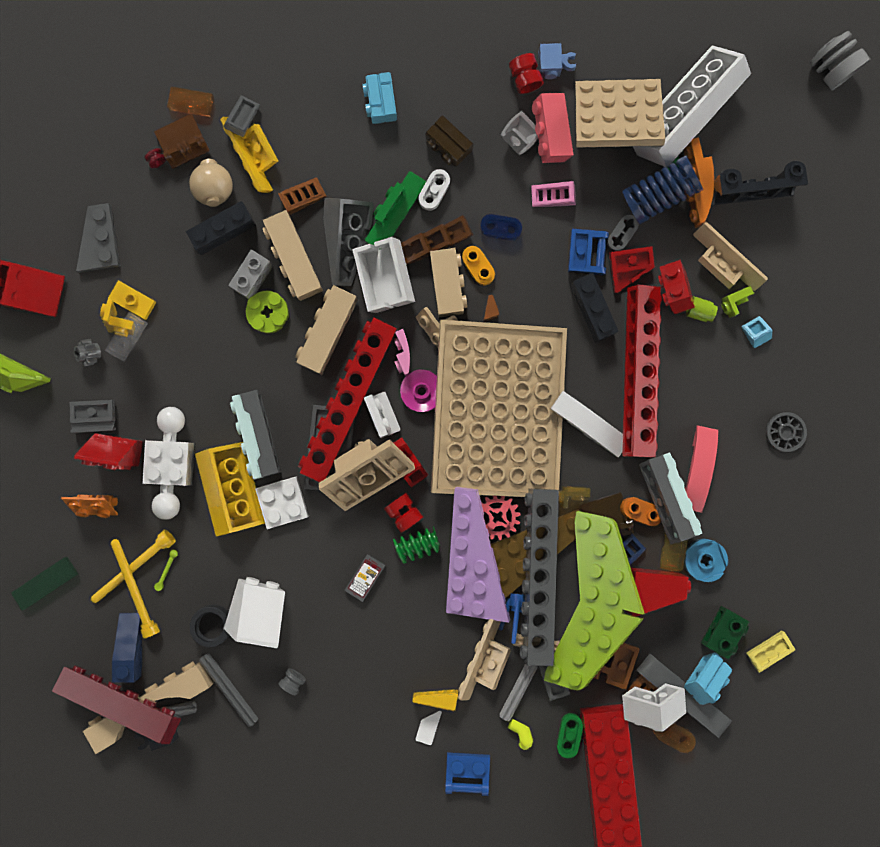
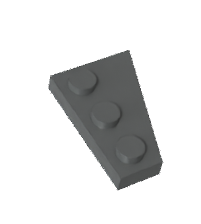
(98, 240)

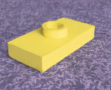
(770, 651)

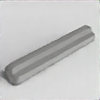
(517, 692)

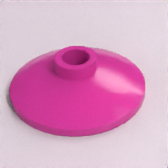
(410, 386)

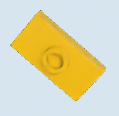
(132, 300)

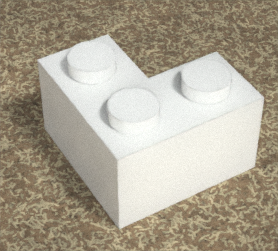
(655, 708)

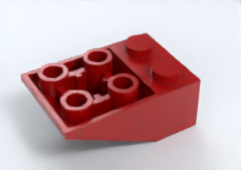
(30, 289)
(110, 452)

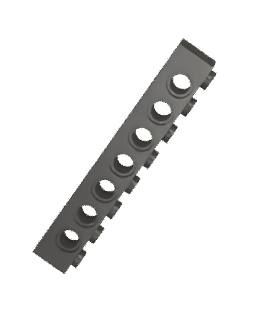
(544, 652)

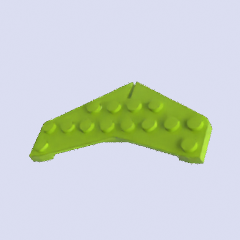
(605, 592)

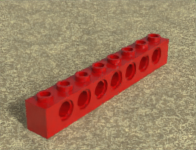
(384, 334)
(634, 363)

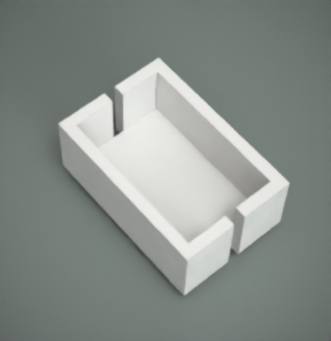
(383, 275)

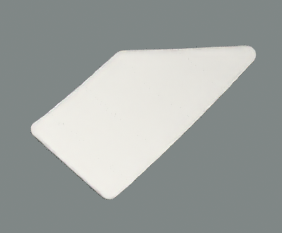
(428, 728)

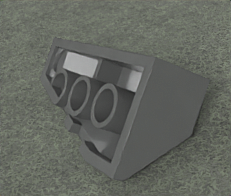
(345, 230)

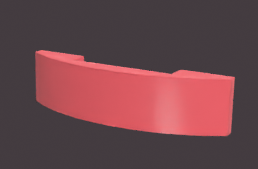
(702, 466)

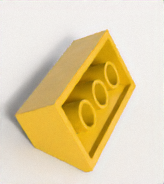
(229, 489)

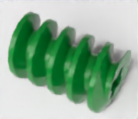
(417, 545)

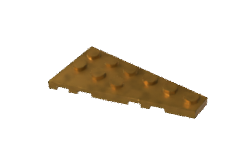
(511, 552)

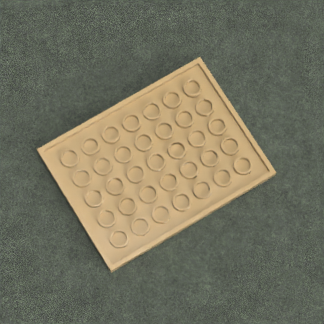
(495, 408)

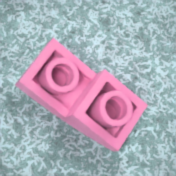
(403, 361)

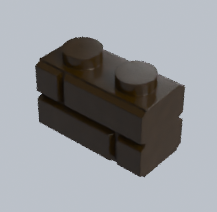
(448, 141)

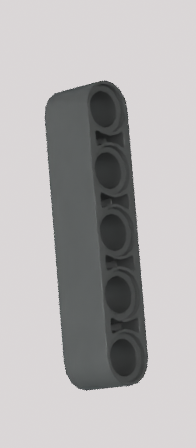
(706, 714)

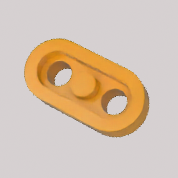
(477, 265)

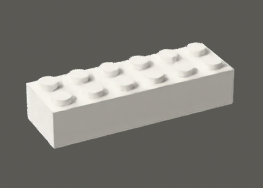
(697, 101)

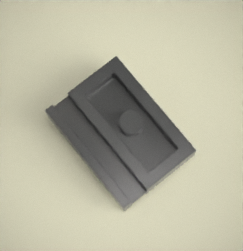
(92, 416)

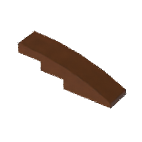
(435, 239)

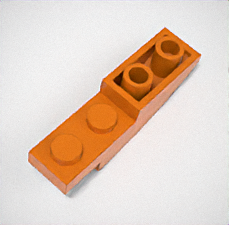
(703, 167)

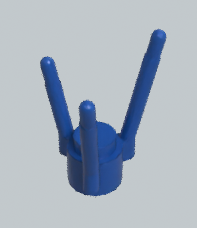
(515, 602)

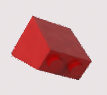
(659, 588)

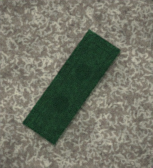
(44, 583)

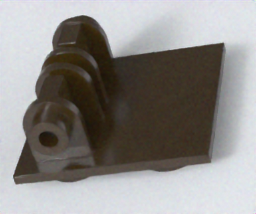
(610, 507)

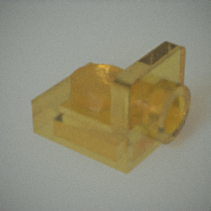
(576, 493)

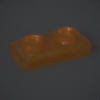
(190, 101)

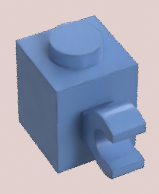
(552, 60)

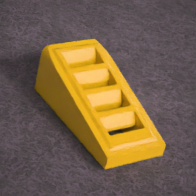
(440, 699)

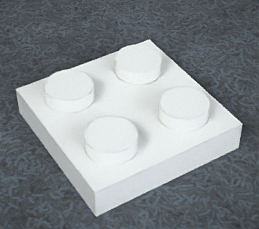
(281, 502)

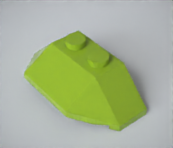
(18, 376)

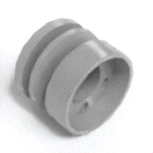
(840, 60)

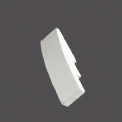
(589, 423)

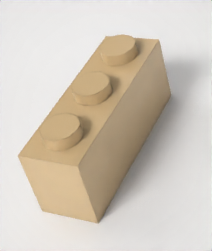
(448, 282)

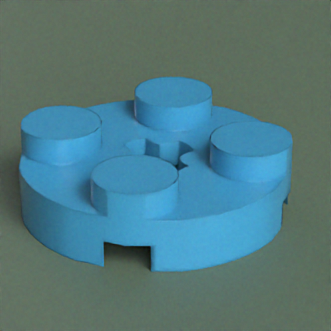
(715, 566)

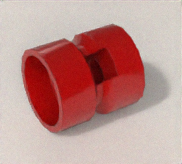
(527, 77)
(409, 518)

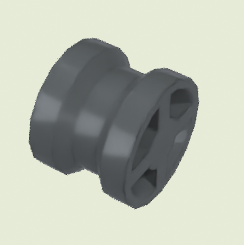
(292, 681)

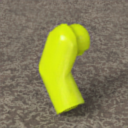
(524, 734)

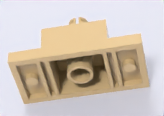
(365, 472)

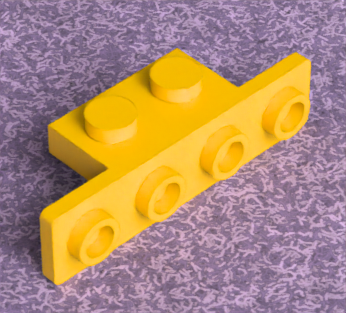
(255, 154)
(113, 324)

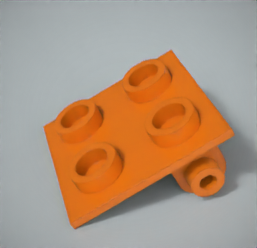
(89, 505)

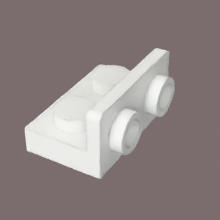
(382, 414)

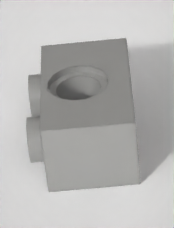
(251, 274)

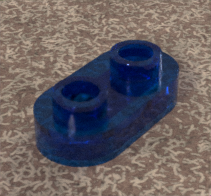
(501, 225)

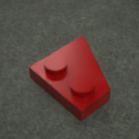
(630, 265)

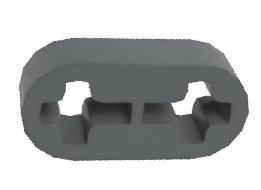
(625, 236)

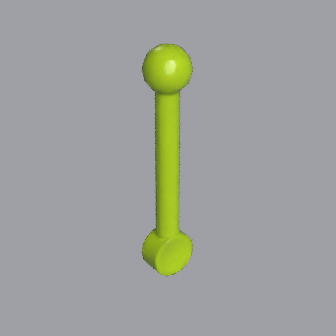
(159, 586)

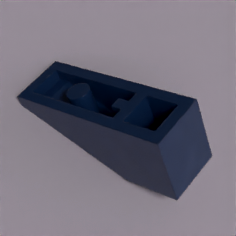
(127, 649)

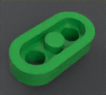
(569, 734)

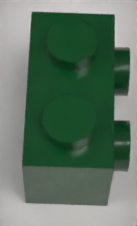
(725, 632)

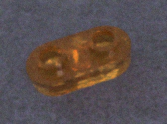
(673, 735)

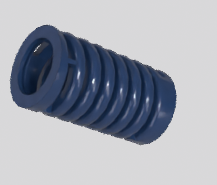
(666, 192)

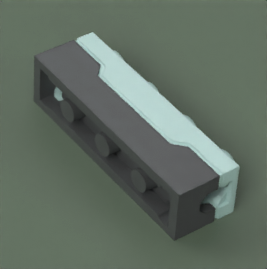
(256, 434)
(670, 498)

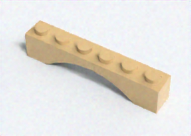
(187, 684)

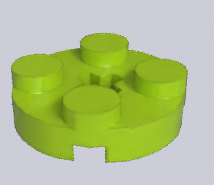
(257, 304)

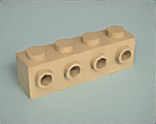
(292, 255)
(326, 330)

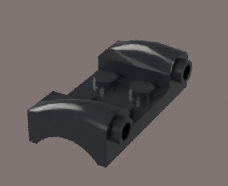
(730, 189)

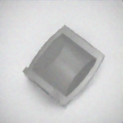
(520, 133)

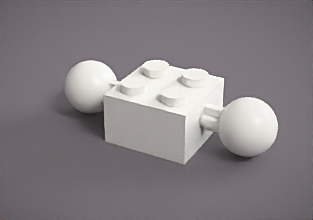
(168, 463)

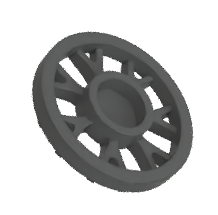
(786, 432)

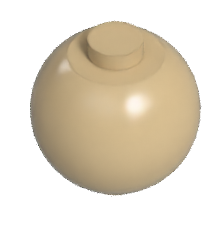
(210, 183)

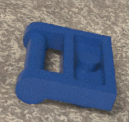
(581, 250)
(467, 766)

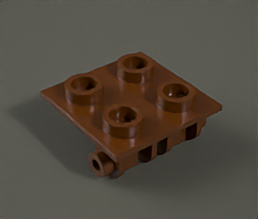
(181, 141)

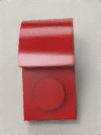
(419, 473)

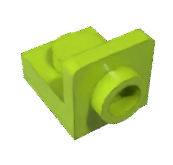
(739, 297)

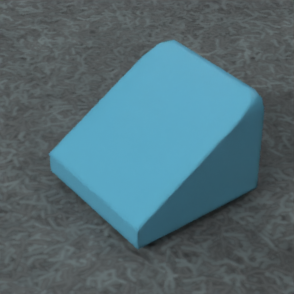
(757, 331)

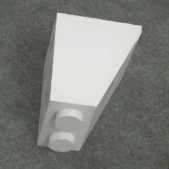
(256, 613)

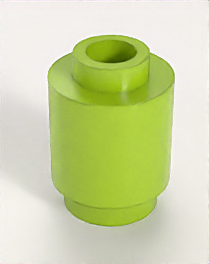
(703, 310)

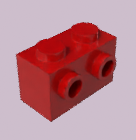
(677, 287)

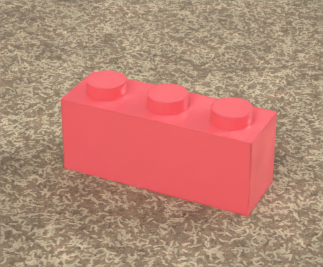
(552, 127)

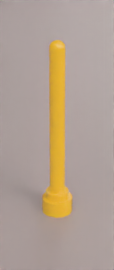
(164, 540)
(148, 626)

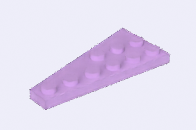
(473, 571)

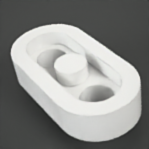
(433, 190)

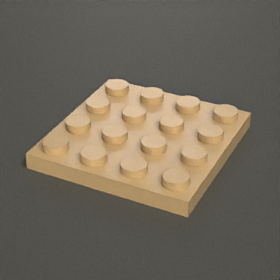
(619, 113)

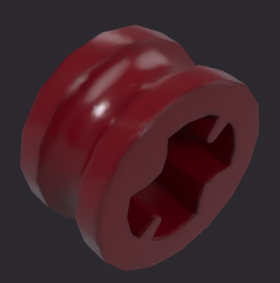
(155, 158)

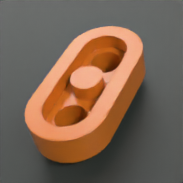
(642, 511)

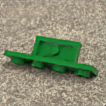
(395, 208)

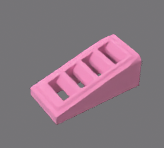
(553, 187)

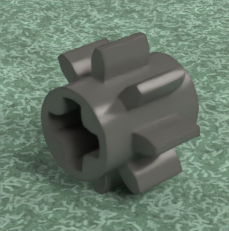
(87, 352)

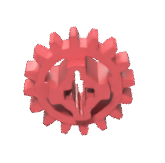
(502, 508)

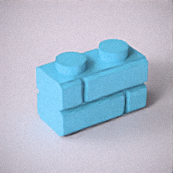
(381, 98)
(708, 679)

